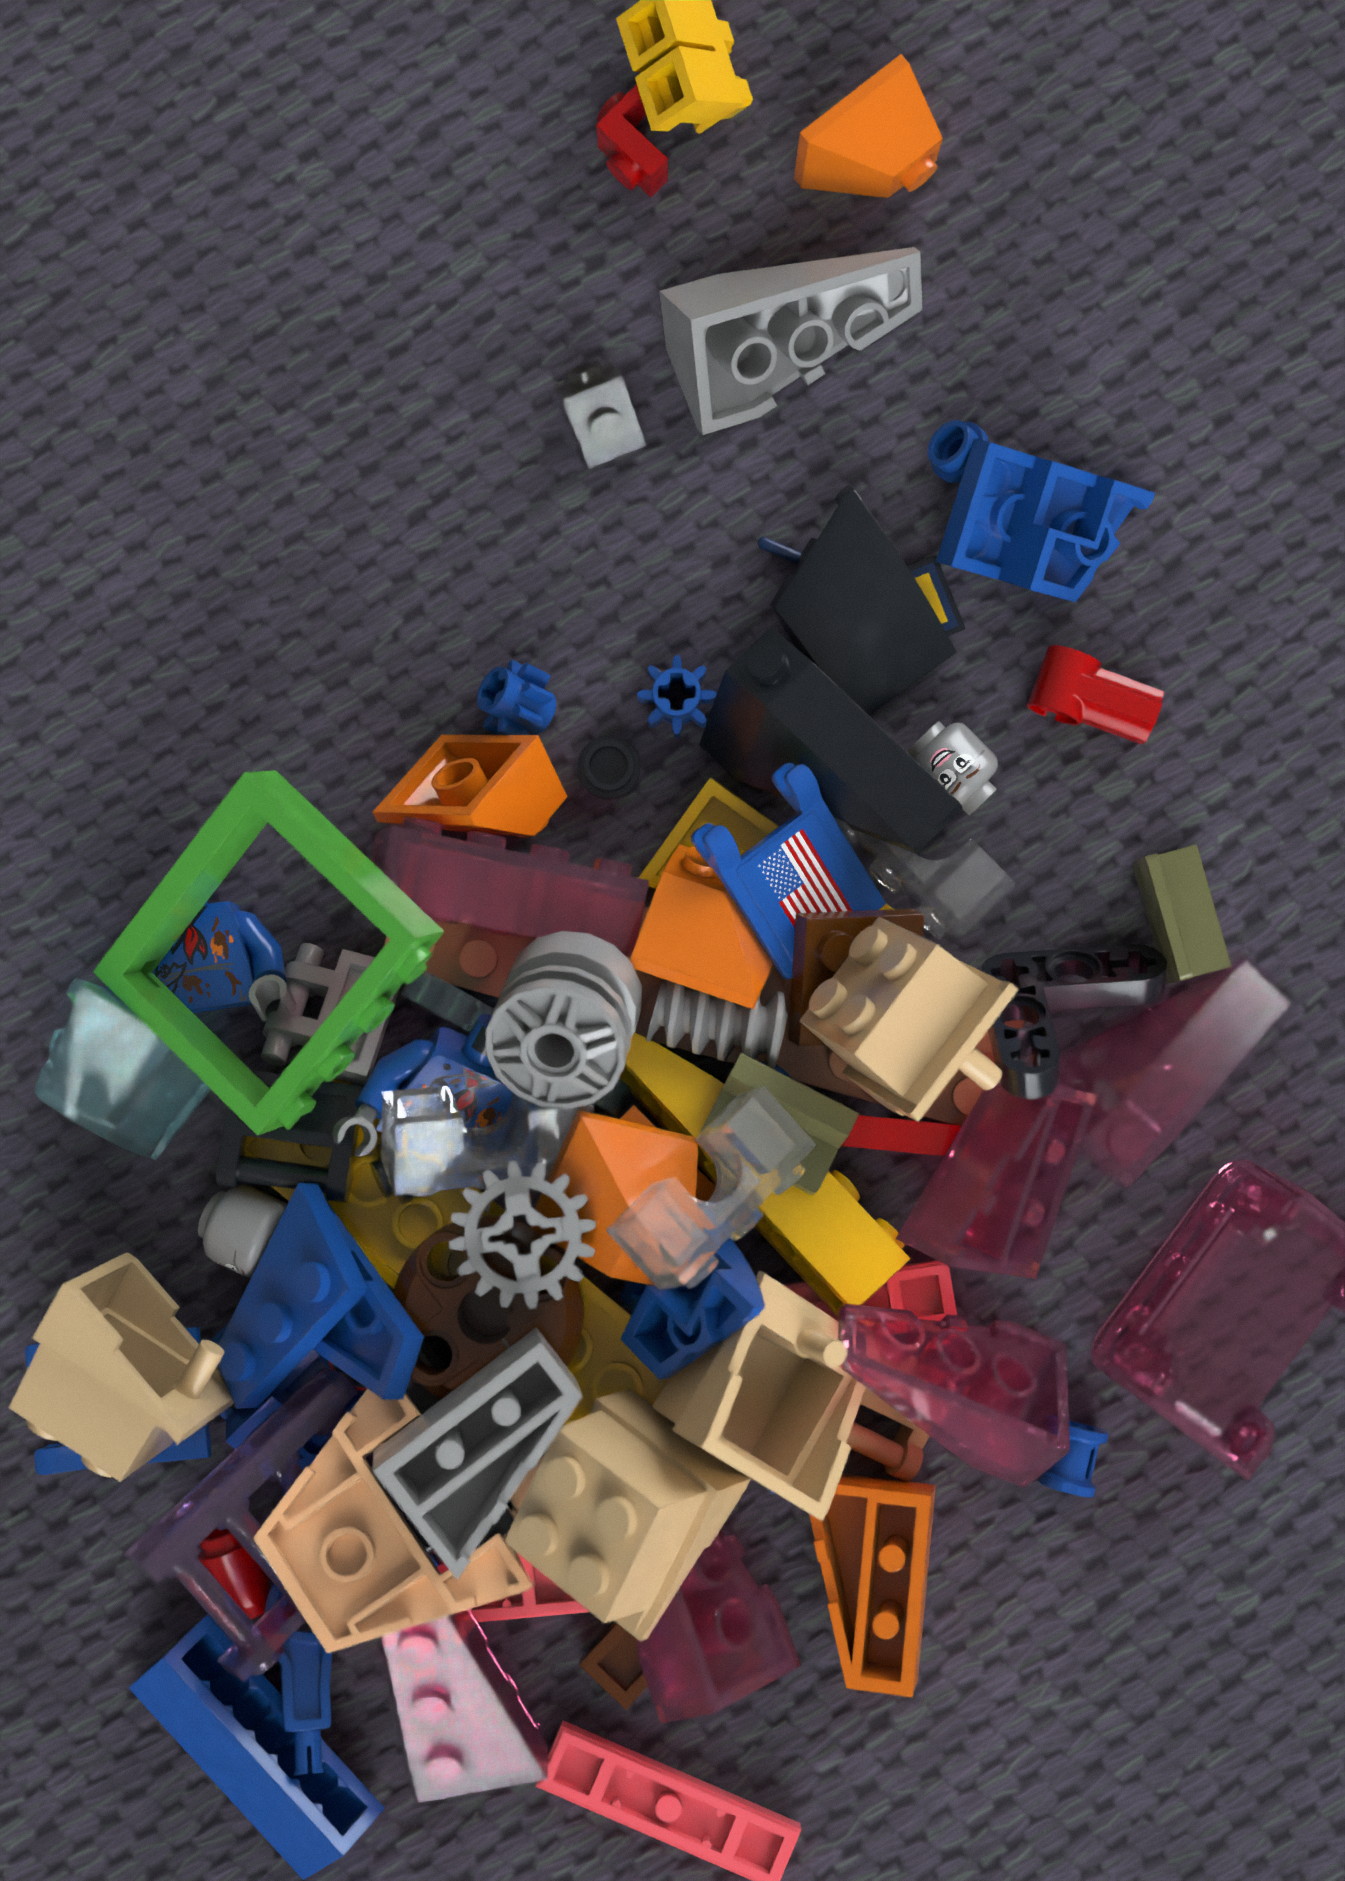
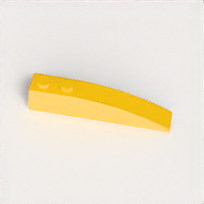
(819, 1235)

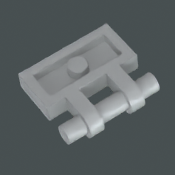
(306, 980)

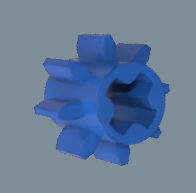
(662, 686)
(516, 700)

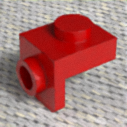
(630, 154)

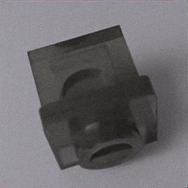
(599, 412)

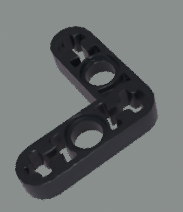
(1133, 979)

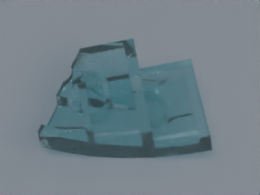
(117, 1074)

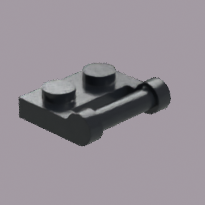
(315, 1128)

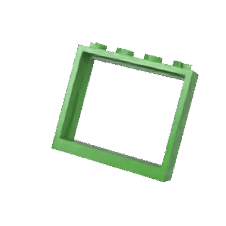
(182, 893)

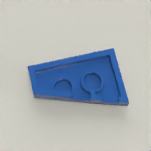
(291, 1300)
(376, 1336)

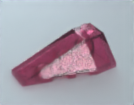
(1166, 1066)
(976, 1389)
(715, 1638)

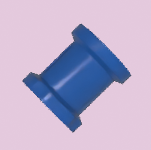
(1075, 1470)

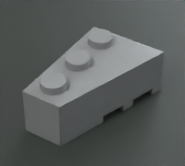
(476, 1446)

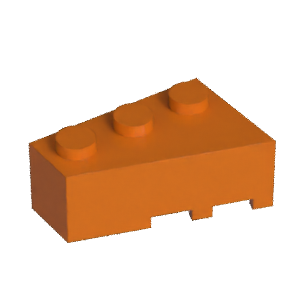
(876, 1578)

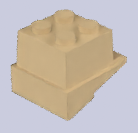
(907, 1017)
(119, 1371)
(773, 1400)
(623, 1510)

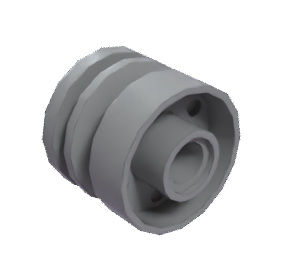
(564, 1020)

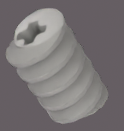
(729, 1024)

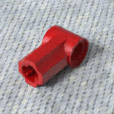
(1083, 692)

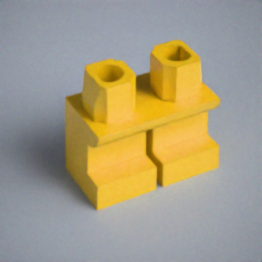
(682, 63)

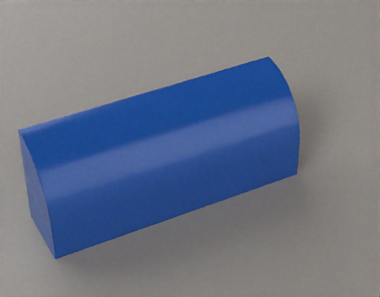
(241, 1744)

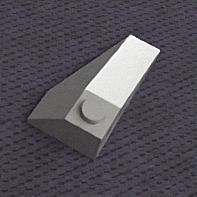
(762, 328)

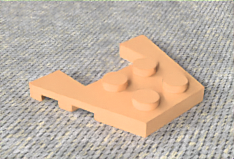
(354, 1555)

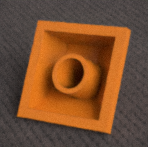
(872, 138)
(479, 786)
(700, 935)
(613, 1166)

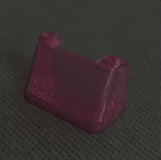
(1227, 1310)

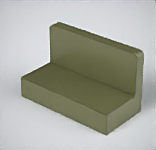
(1181, 913)
(819, 1116)

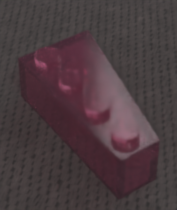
(509, 889)

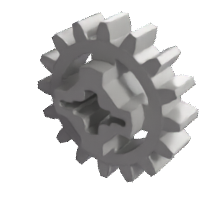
(528, 1266)

